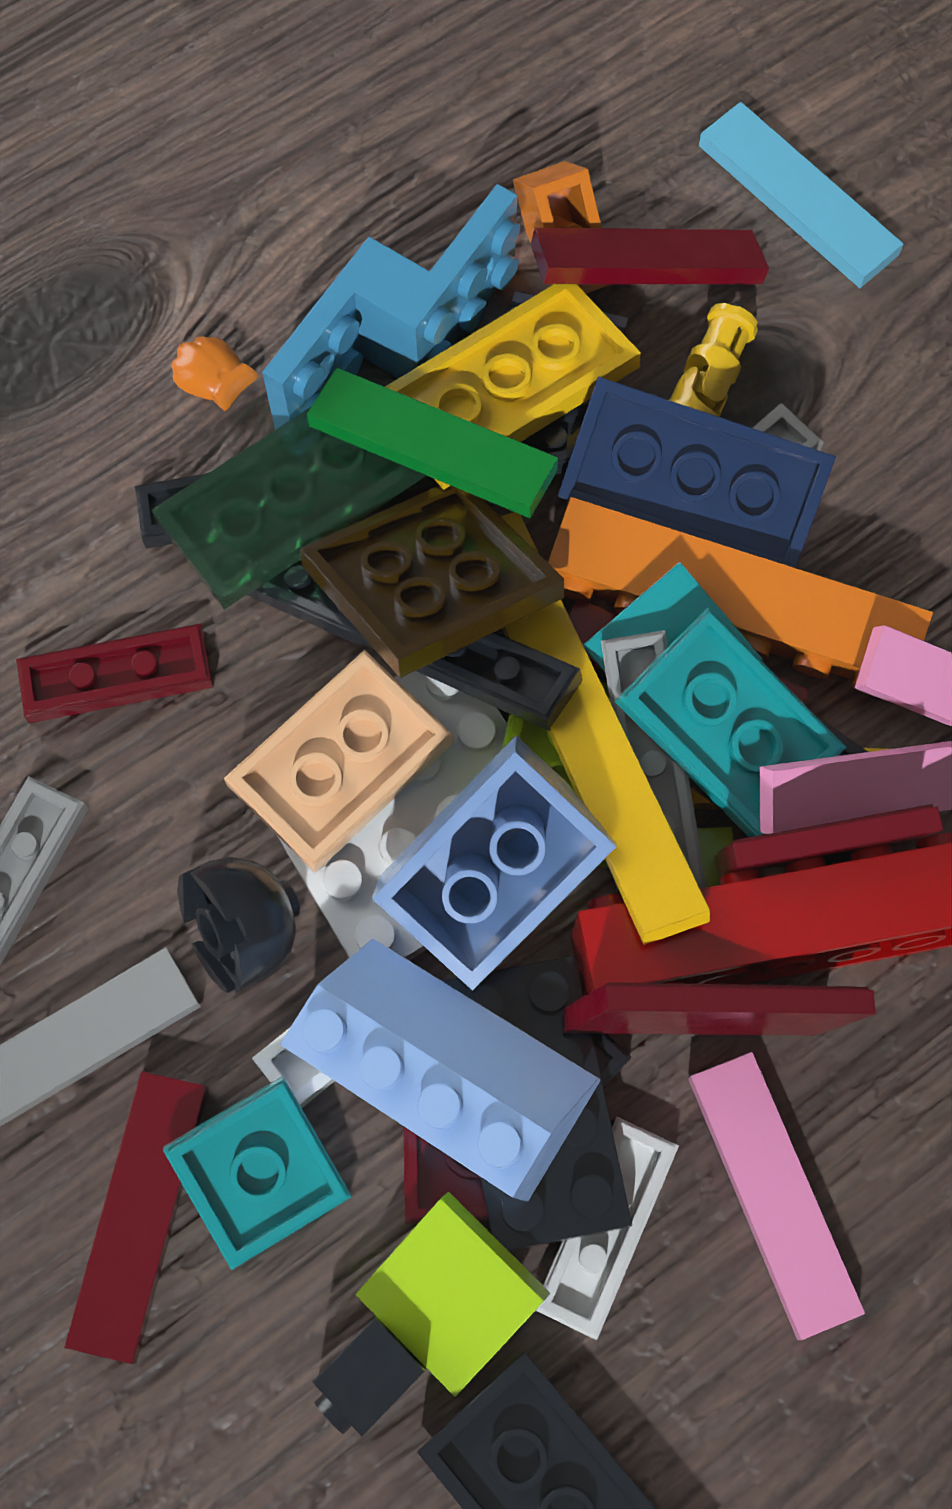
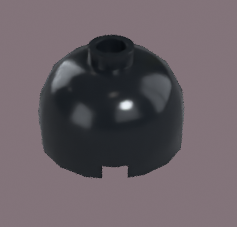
(241, 918)

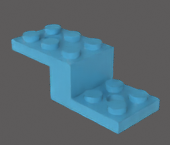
(395, 308)

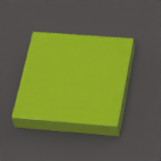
(452, 1293)

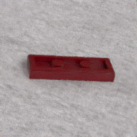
(114, 673)

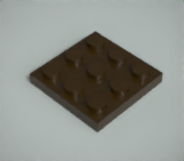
(431, 576)

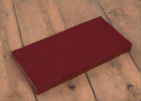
(717, 1009)

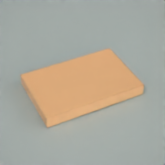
(339, 760)

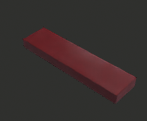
(648, 256)
(135, 1222)

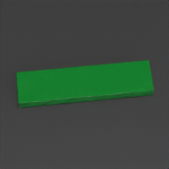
(433, 442)

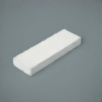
(593, 1266)

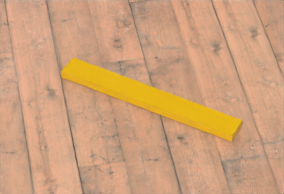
(612, 784)

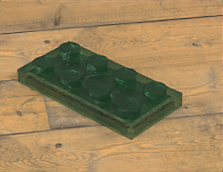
(272, 500)

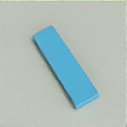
(800, 194)

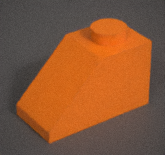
(558, 199)

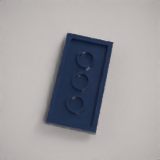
(696, 473)

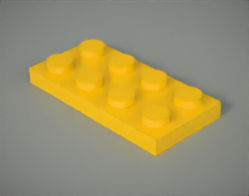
(525, 365)

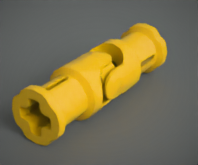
(715, 362)

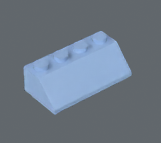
(442, 1067)

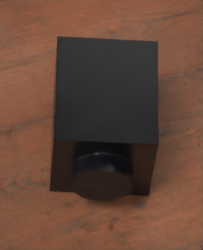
(366, 1379)

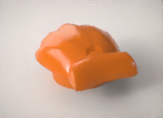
(211, 371)

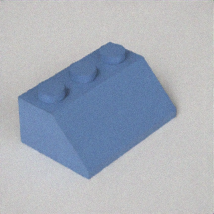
(493, 863)

